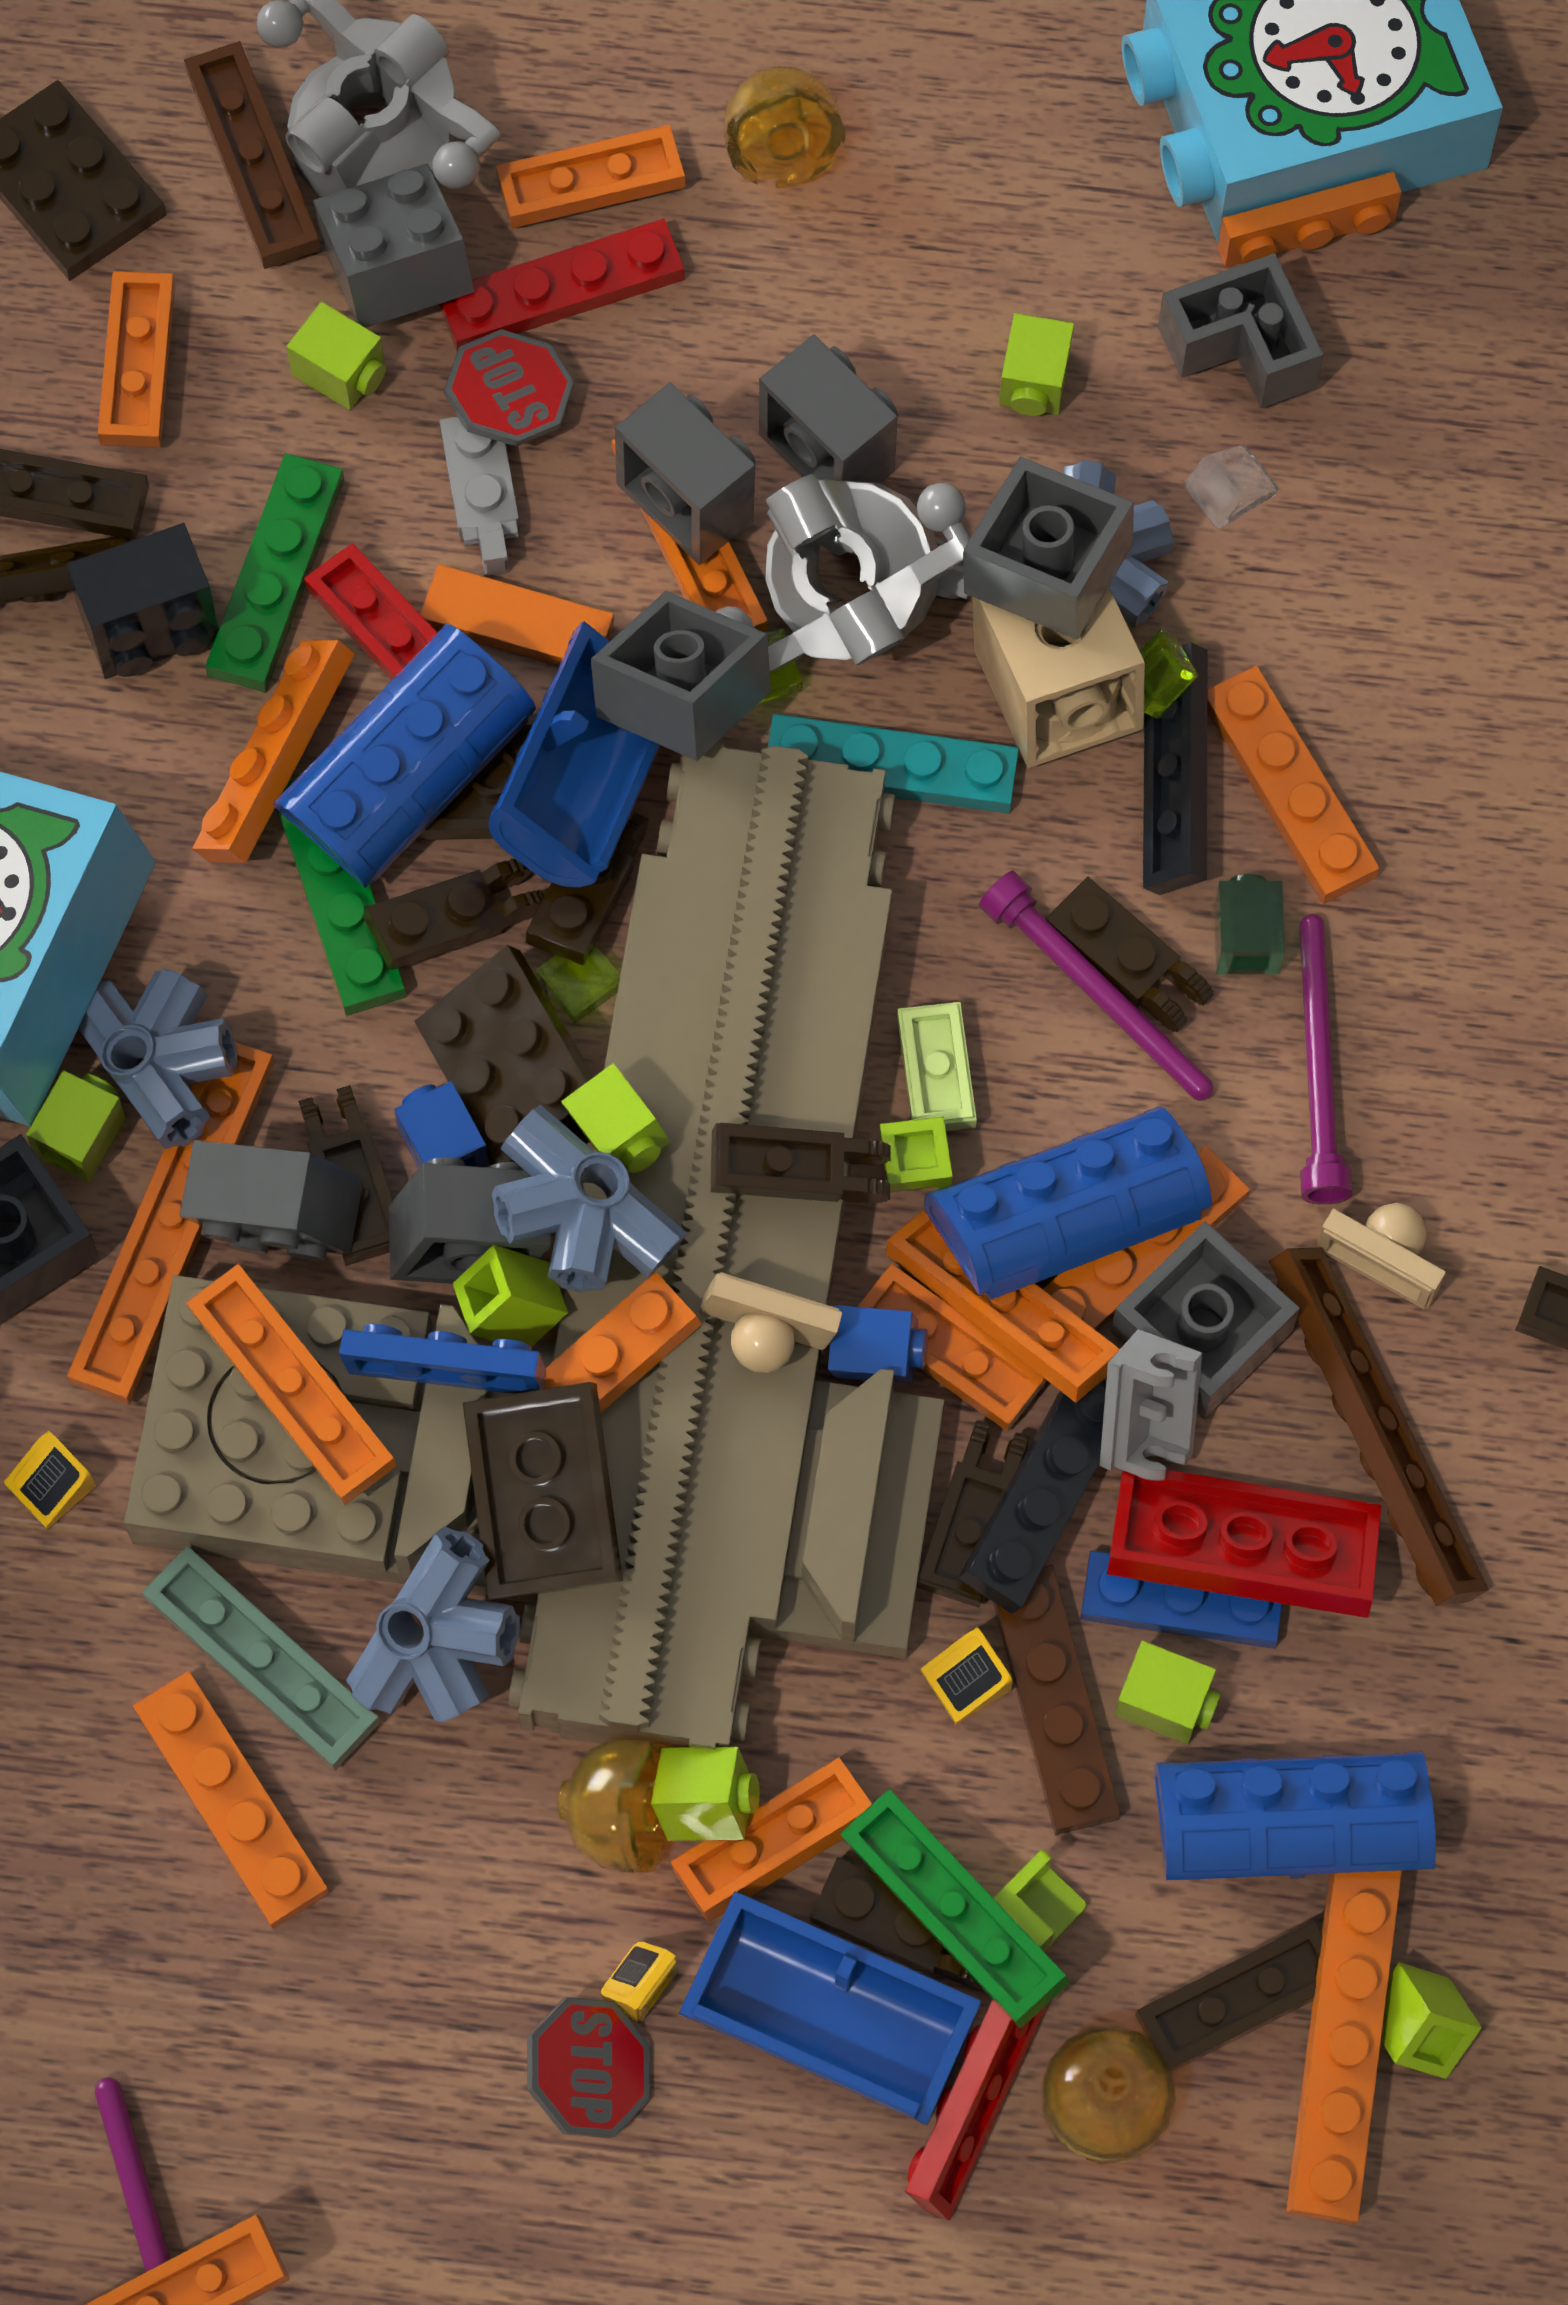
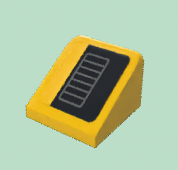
(49, 1480)
(967, 1676)
(640, 1979)

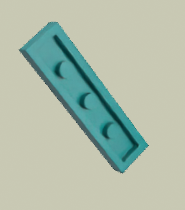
(914, 764)

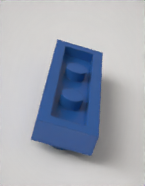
(442, 1360)
(1176, 1608)

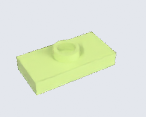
(937, 1064)

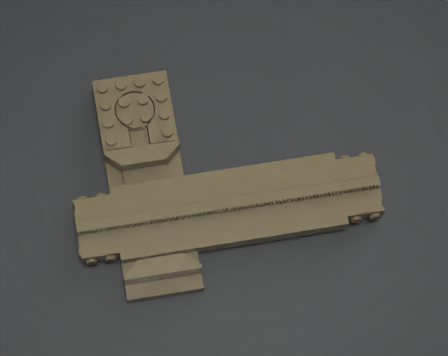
(731, 1488)

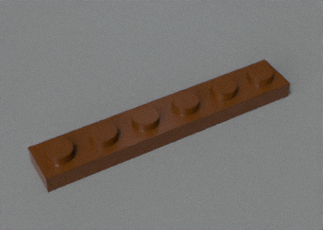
(1379, 1427)

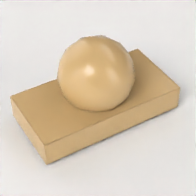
(1385, 1251)
(768, 1321)

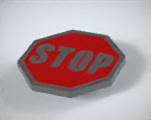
(509, 387)
(588, 2067)

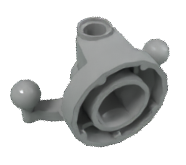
(376, 65)
(895, 559)

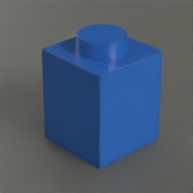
(439, 1126)
(875, 1341)

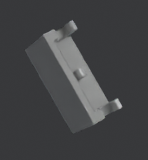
(1150, 1405)

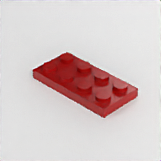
(1247, 1541)

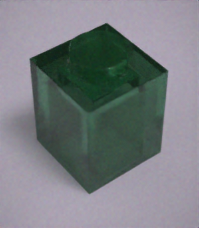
(1249, 925)

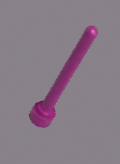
(1011, 903)
(1325, 1175)
(131, 2173)

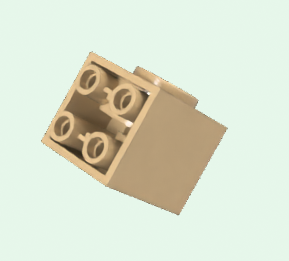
(1057, 688)

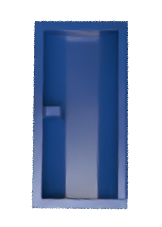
(407, 755)
(571, 778)
(1072, 1203)
(1295, 1816)
(831, 2008)

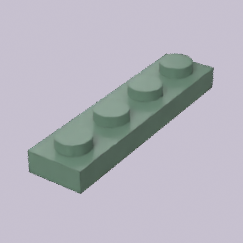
(260, 1658)

